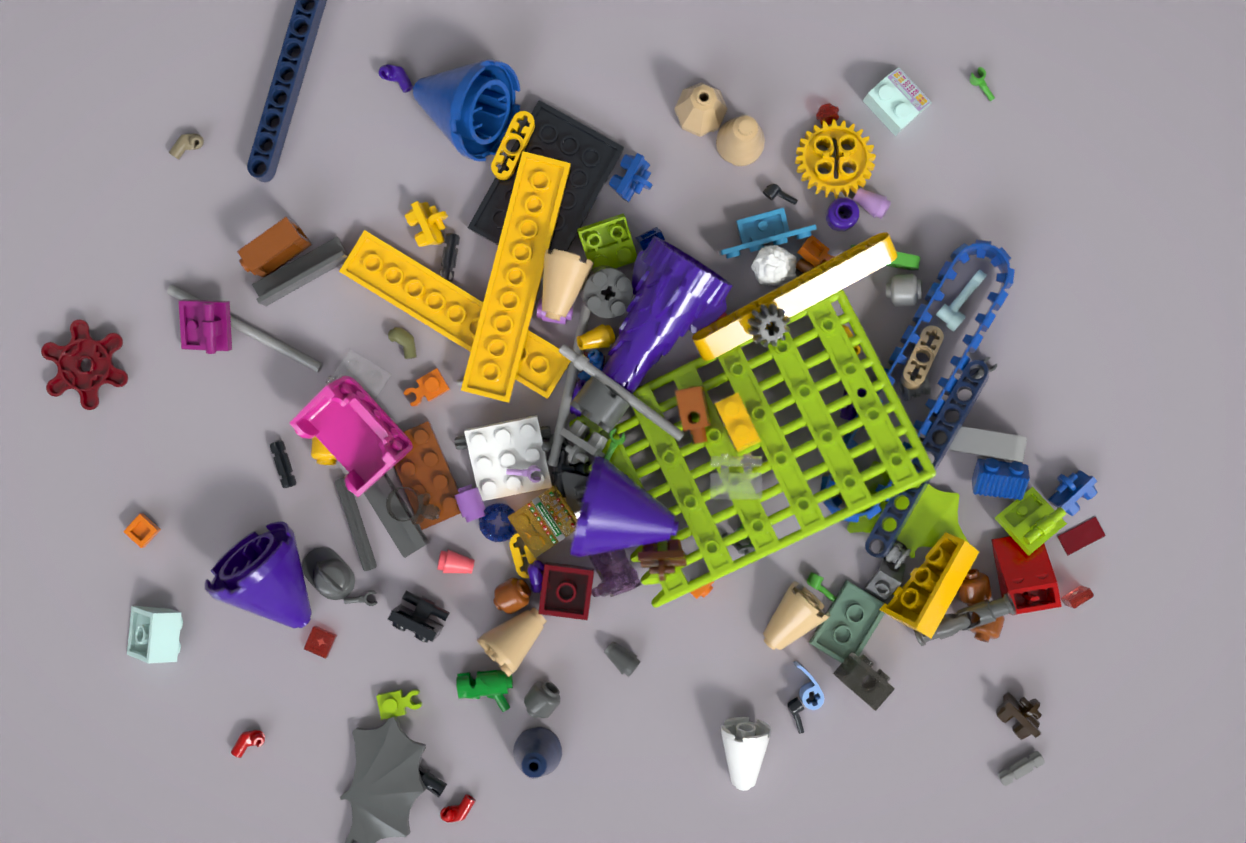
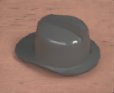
(328, 573)

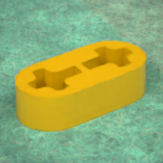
(518, 556)

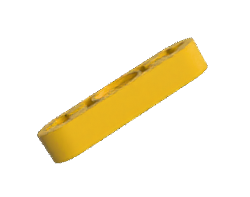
(499, 158)

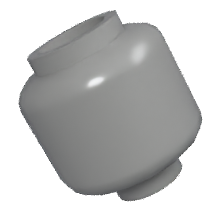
(904, 290)

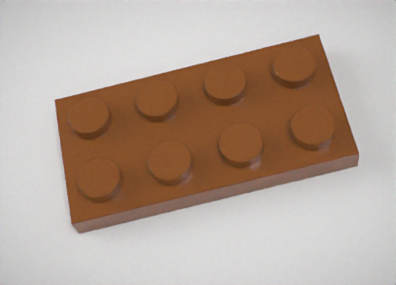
(428, 472)

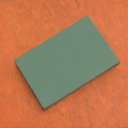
(850, 623)

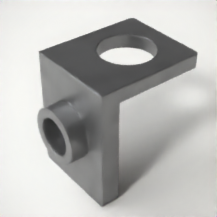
(885, 581)

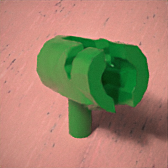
(487, 683)

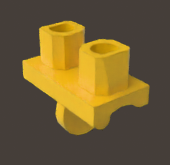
(430, 222)

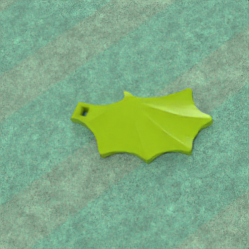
(928, 522)

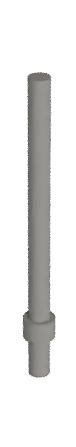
(582, 363)

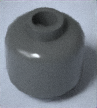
(542, 699)

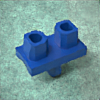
(634, 179)
(1071, 489)

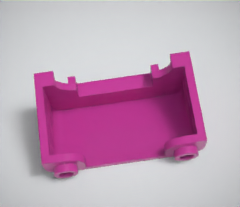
(354, 432)

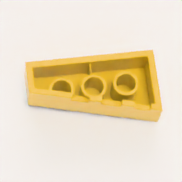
(932, 585)

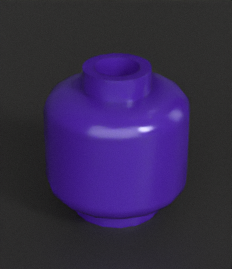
(849, 211)

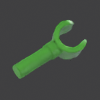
(981, 82)
(613, 445)
(815, 581)

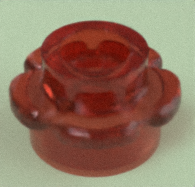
(827, 113)

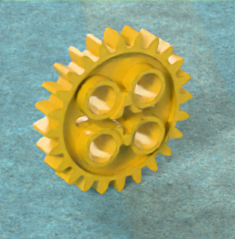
(812, 159)

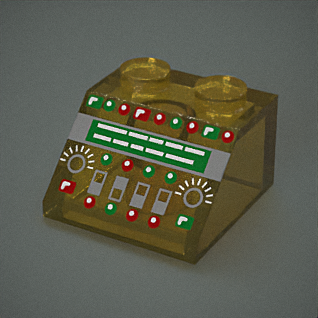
(544, 521)

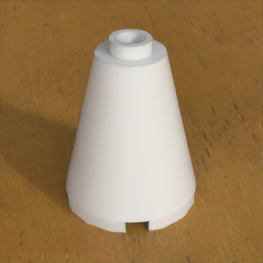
(744, 749)

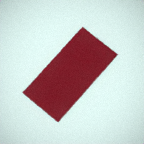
(1081, 536)

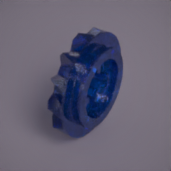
(488, 529)

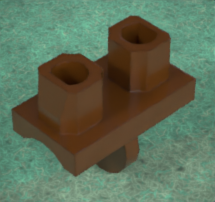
(662, 561)

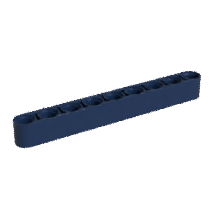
(291, 88)
(951, 429)

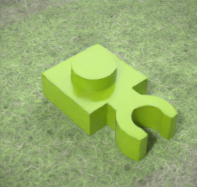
(395, 704)

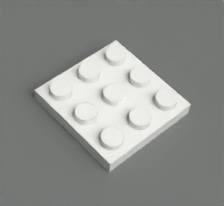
(510, 446)

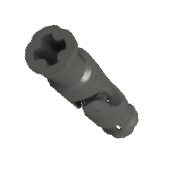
(961, 619)

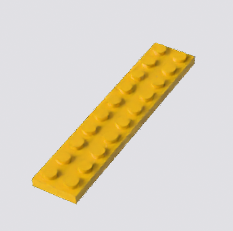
(515, 277)
(443, 307)

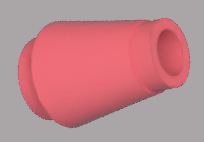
(455, 563)

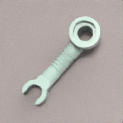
(950, 313)

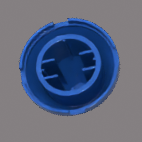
(471, 105)

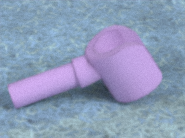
(525, 472)

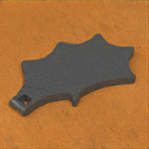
(383, 782)

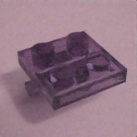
(615, 573)

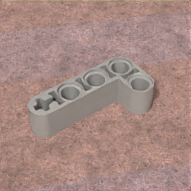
(986, 443)

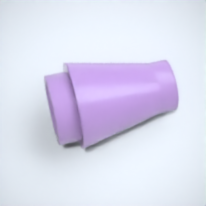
(873, 203)

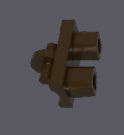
(1027, 723)

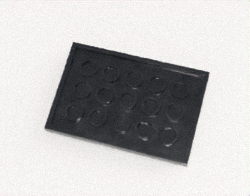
(565, 140)

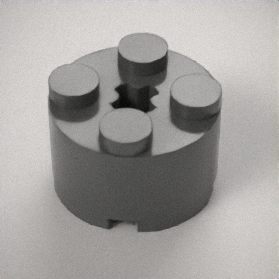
(612, 304)
(600, 404)

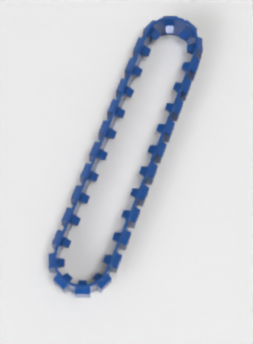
(1000, 259)

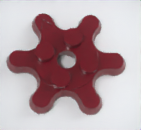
(69, 359)

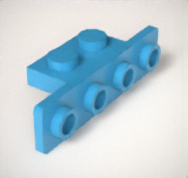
(764, 228)

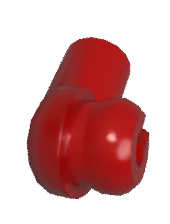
(246, 739)
(457, 812)

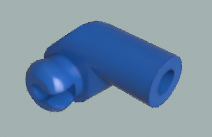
(596, 359)

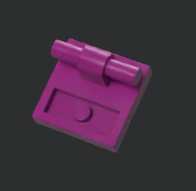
(205, 325)

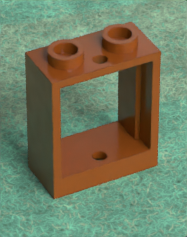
(273, 248)

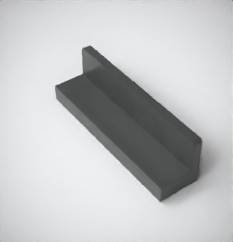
(300, 272)
(404, 534)

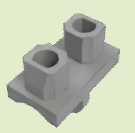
(576, 434)

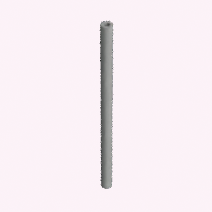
(258, 335)
(568, 391)

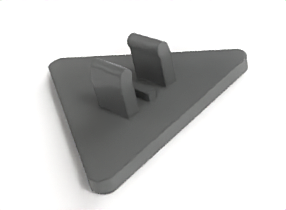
(574, 490)

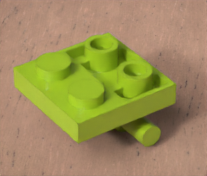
(608, 242)
(1031, 520)

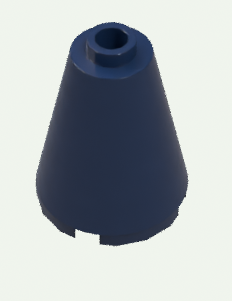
(537, 752)

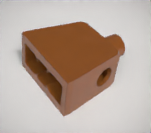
(694, 400)

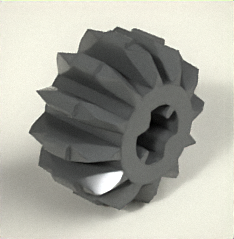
(775, 332)

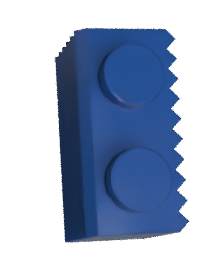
(1000, 478)

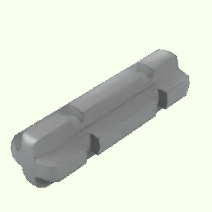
(1021, 768)

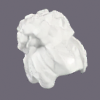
(774, 266)

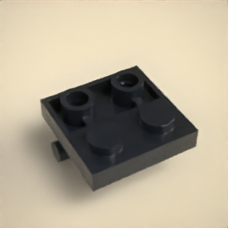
(418, 620)

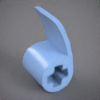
(809, 687)

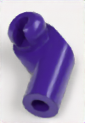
(396, 74)

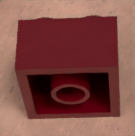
(566, 591)

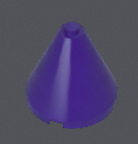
(618, 514)
(264, 577)

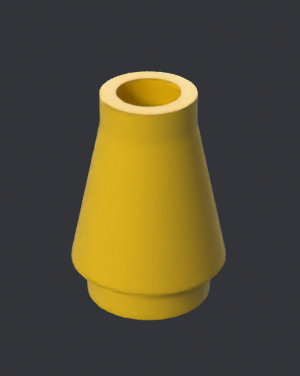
(598, 337)

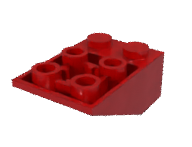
(1026, 578)

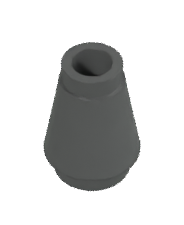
(622, 658)

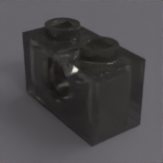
(874, 689)

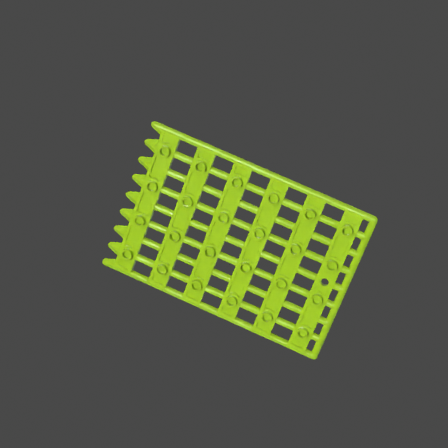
(780, 457)

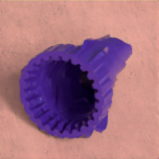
(669, 299)

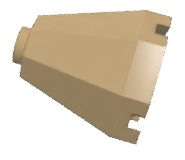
(700, 109)

